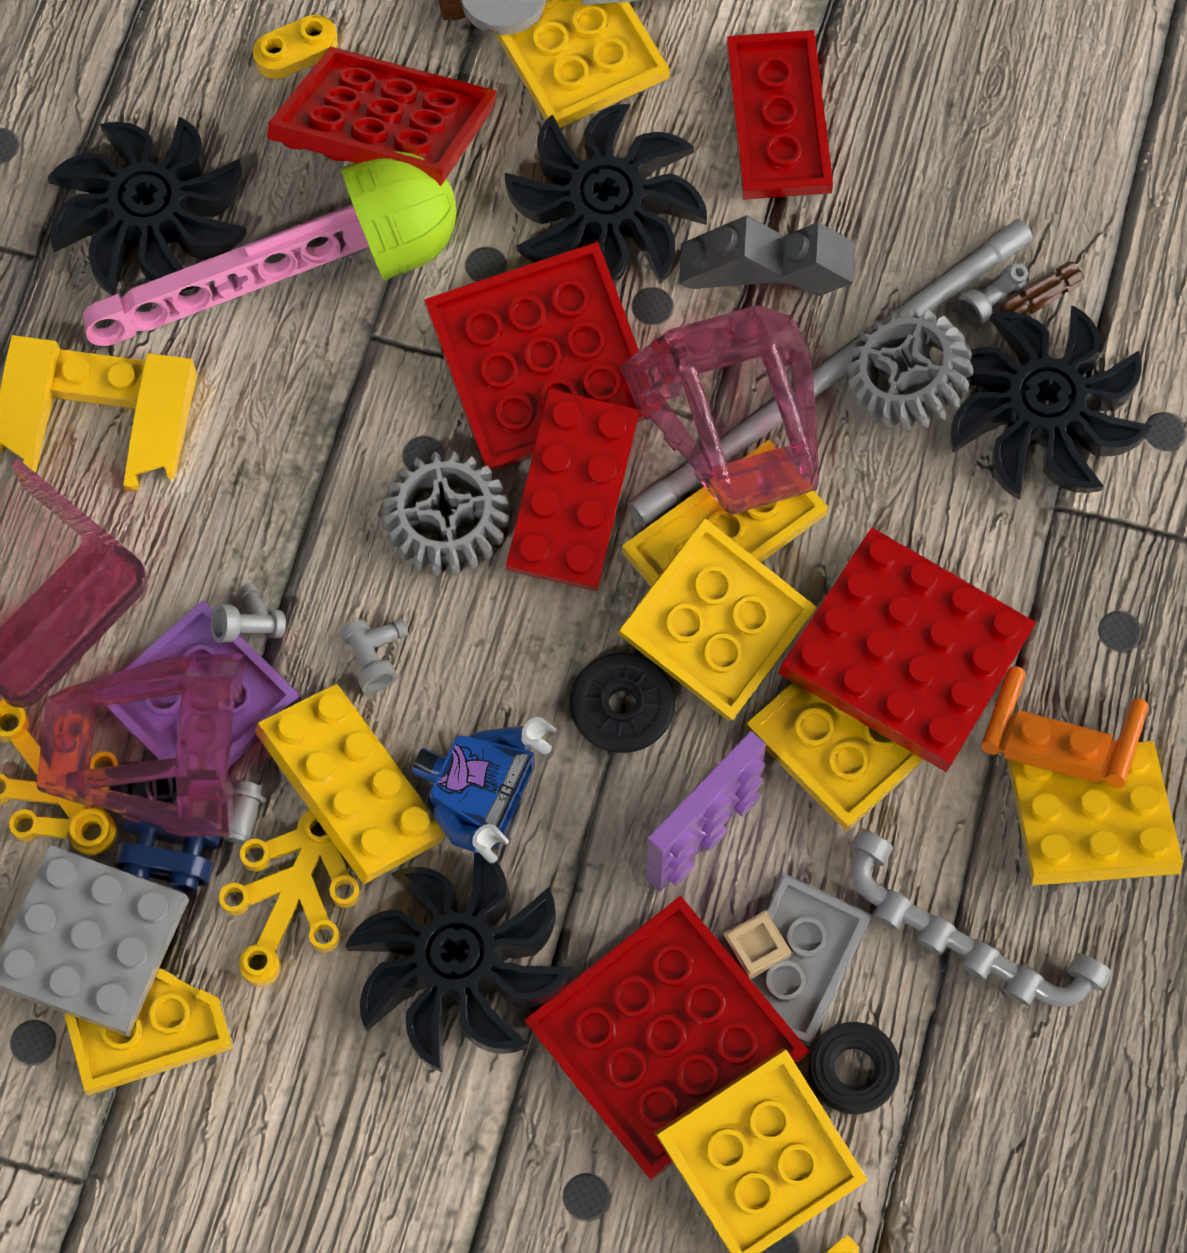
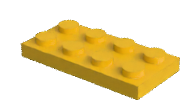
(757, 530)
(350, 783)

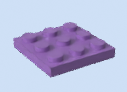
(157, 719)
(702, 815)

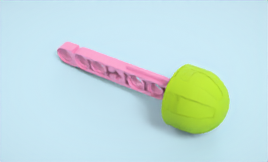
(393, 212)

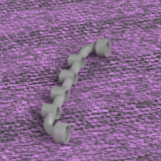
(978, 956)

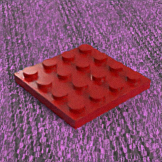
(373, 108)
(532, 333)
(907, 649)
(659, 1029)

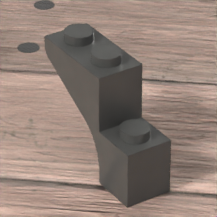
(755, 254)

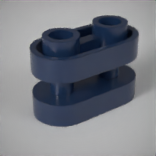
(182, 869)

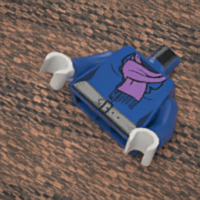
(482, 782)

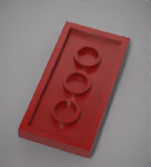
(779, 115)
(572, 490)

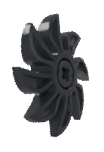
(623, 179)
(146, 204)
(1051, 426)
(447, 980)

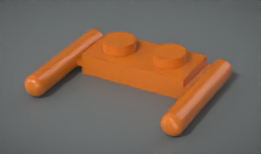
(1059, 744)

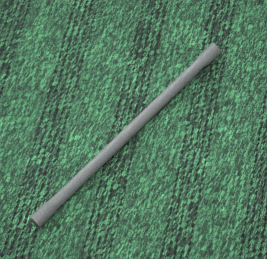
(994, 251)

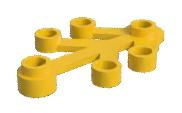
(80, 816)
(294, 886)

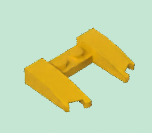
(154, 387)

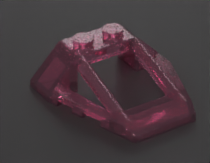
(717, 342)
(203, 746)

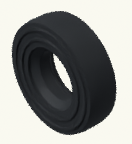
(844, 1097)

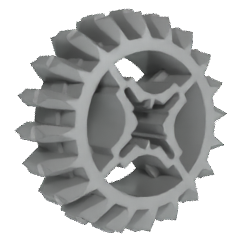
(903, 355)
(426, 516)

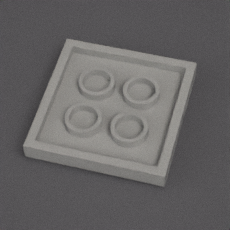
(89, 940)

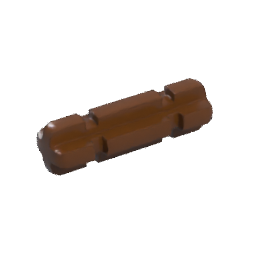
(1044, 290)

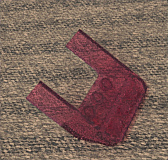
(70, 607)

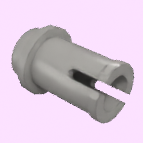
(245, 807)

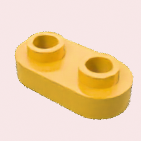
(296, 46)

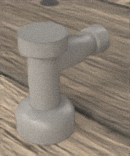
(977, 305)
(229, 623)
(375, 673)

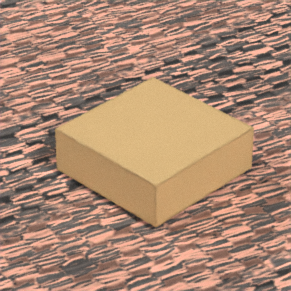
(757, 945)

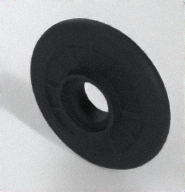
(615, 730)

